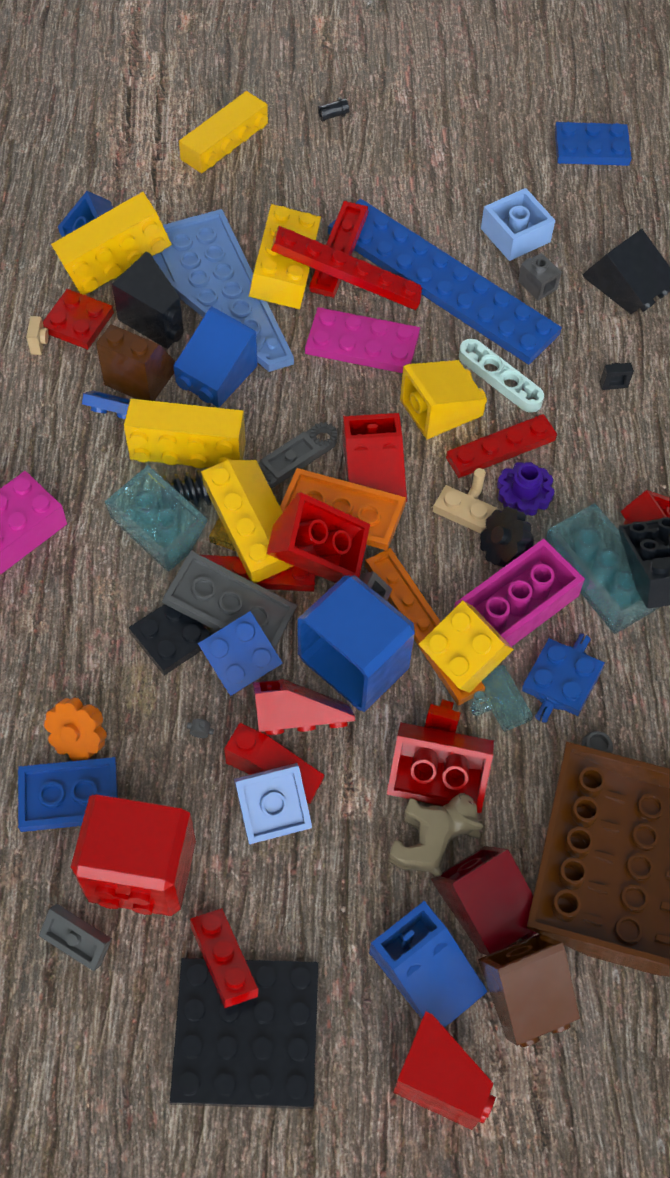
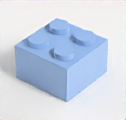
(517, 224)

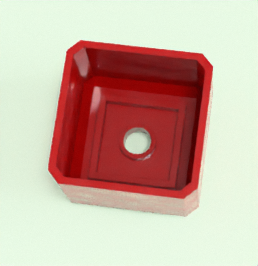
(134, 855)

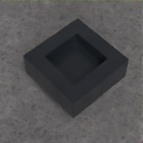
(616, 376)

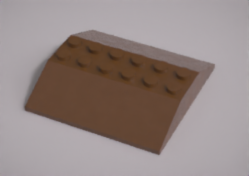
(607, 861)

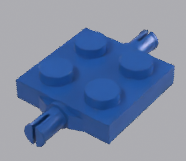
(563, 677)

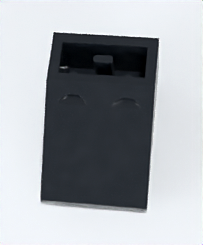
(649, 559)

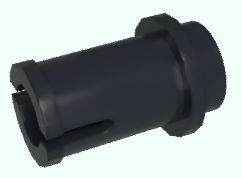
(333, 109)

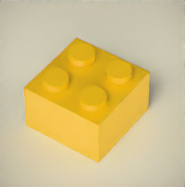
(466, 646)

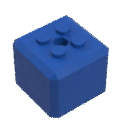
(355, 641)

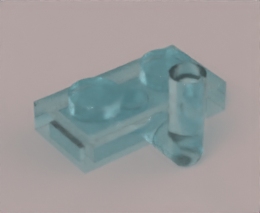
(503, 699)

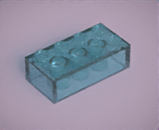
(597, 553)

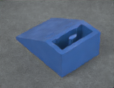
(427, 966)

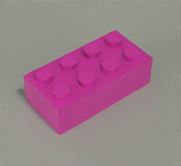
(26, 518)
(526, 592)

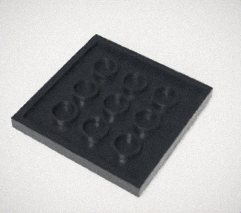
(253, 1050)

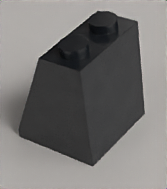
(632, 274)
(149, 302)

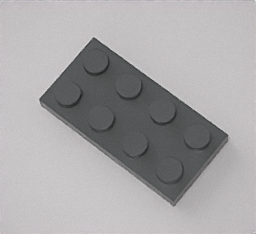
(221, 596)

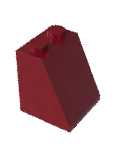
(488, 898)

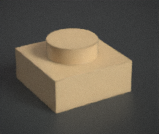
(36, 335)

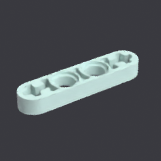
(504, 372)

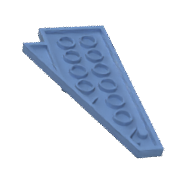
(212, 271)

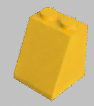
(440, 396)

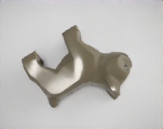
(436, 829)

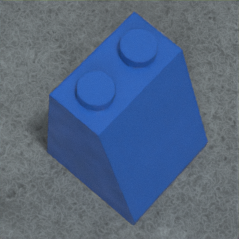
(217, 358)

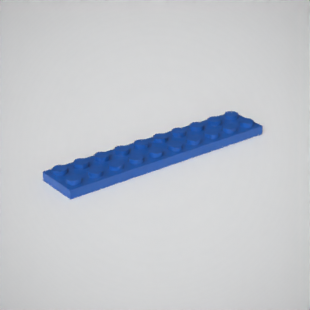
(455, 286)

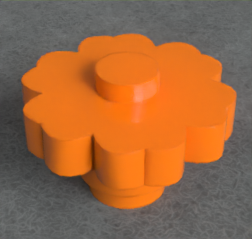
(75, 729)

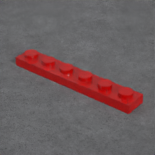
(346, 267)

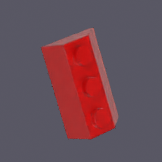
(319, 539)
(439, 765)

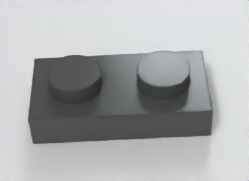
(75, 937)

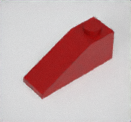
(257, 753)

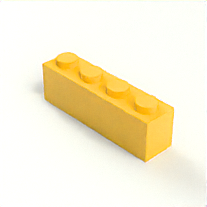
(223, 132)

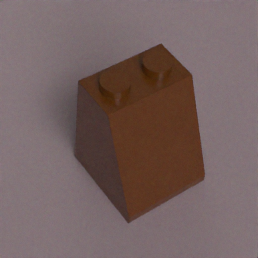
(133, 364)
(531, 989)

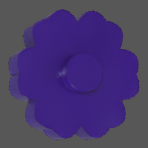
(525, 488)

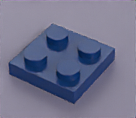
(240, 653)

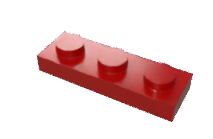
(224, 958)

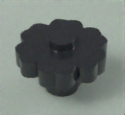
(506, 536)

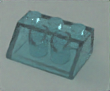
(157, 517)

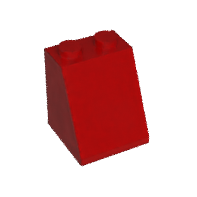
(444, 1077)

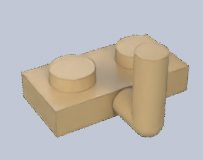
(465, 508)

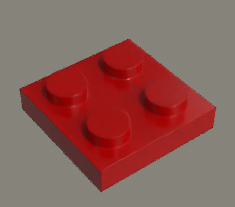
(78, 318)

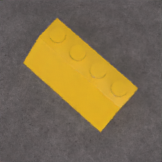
(246, 512)

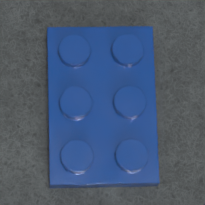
(592, 143)
(59, 792)

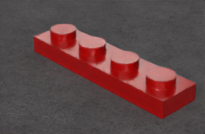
(342, 238)
(501, 445)
(290, 579)

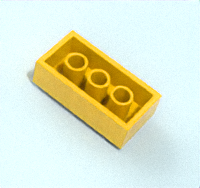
(111, 243)
(277, 276)
(183, 433)

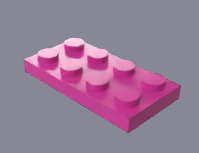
(362, 340)

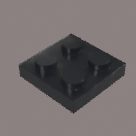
(168, 637)

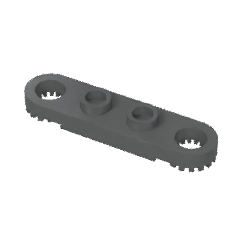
(297, 453)

